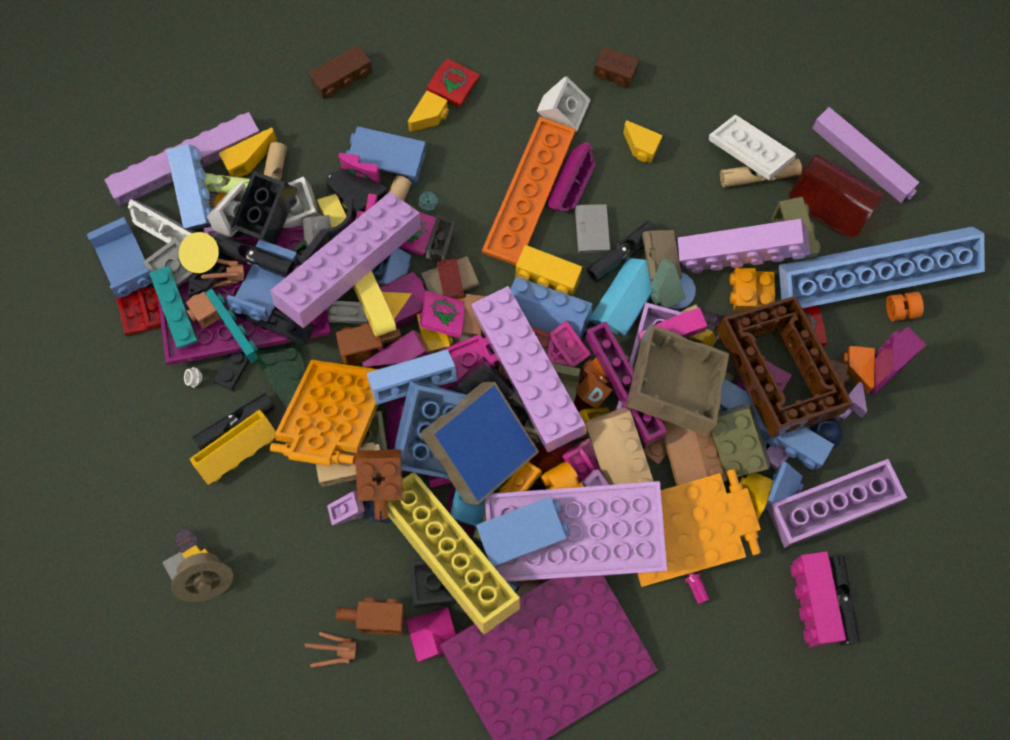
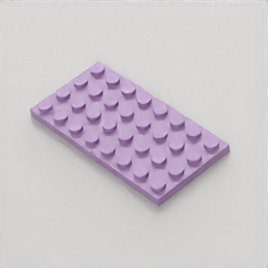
(609, 528)

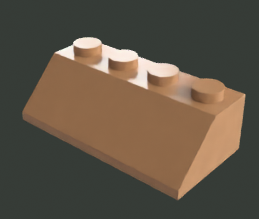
(691, 454)

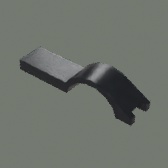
(326, 235)

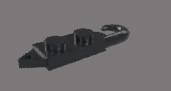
(201, 285)

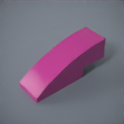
(685, 324)

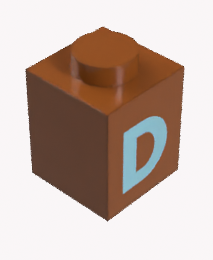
(594, 389)

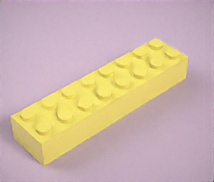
(452, 555)

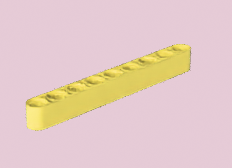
(367, 288)

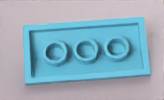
(624, 297)

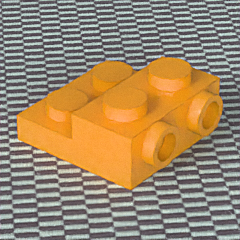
(751, 288)

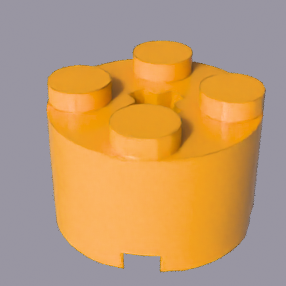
(561, 477)

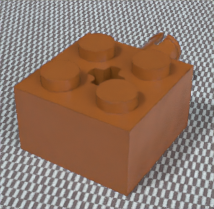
(360, 343)
(382, 488)
(375, 617)

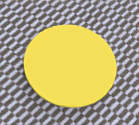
(198, 252)

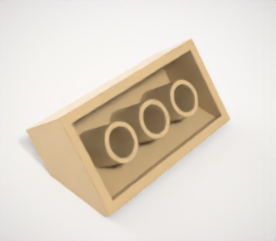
(618, 448)

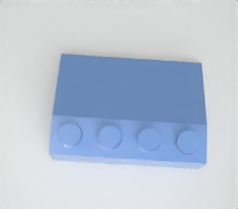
(421, 408)

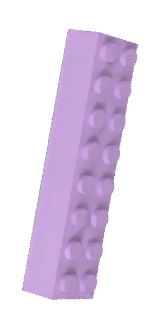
(346, 259)
(528, 369)

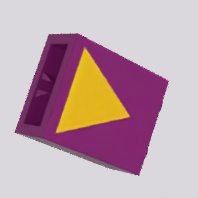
(404, 298)

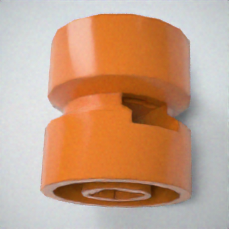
(904, 306)

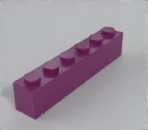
(620, 377)

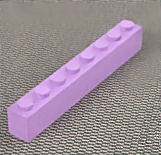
(156, 171)

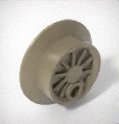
(201, 578)

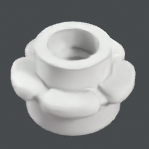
(192, 377)

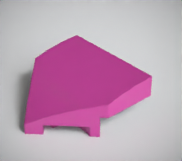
(565, 346)

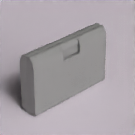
(592, 229)

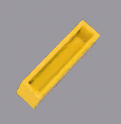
(233, 447)

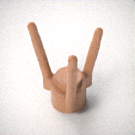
(234, 273)
(345, 649)

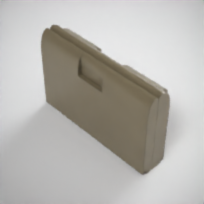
(660, 245)
(468, 278)

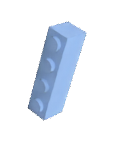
(190, 186)
(394, 380)

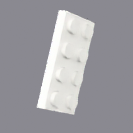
(752, 147)

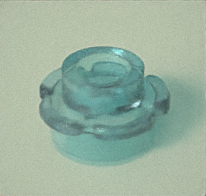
(428, 196)

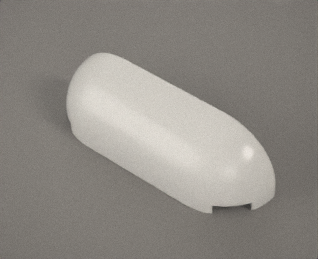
(157, 222)

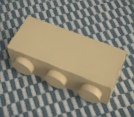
(341, 472)

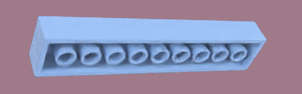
(883, 267)

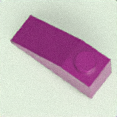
(405, 349)

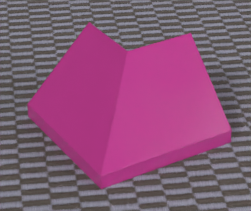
(429, 631)

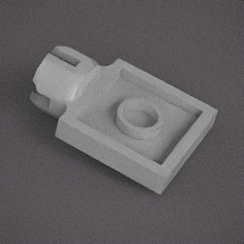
(169, 256)

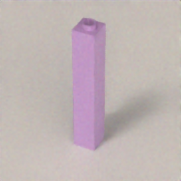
(865, 155)

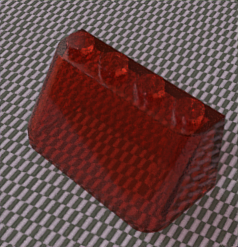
(836, 196)

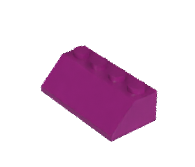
(894, 356)

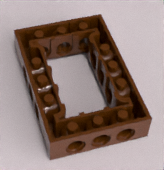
(788, 317)

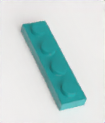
(173, 307)
(237, 332)

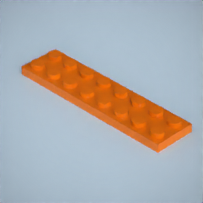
(529, 191)

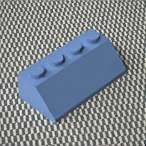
(549, 308)

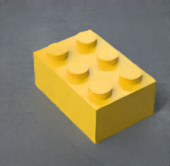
(548, 271)

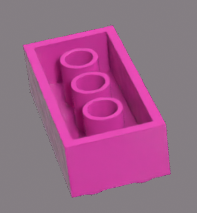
(817, 600)

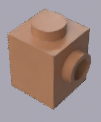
(202, 310)

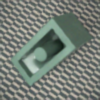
(666, 285)

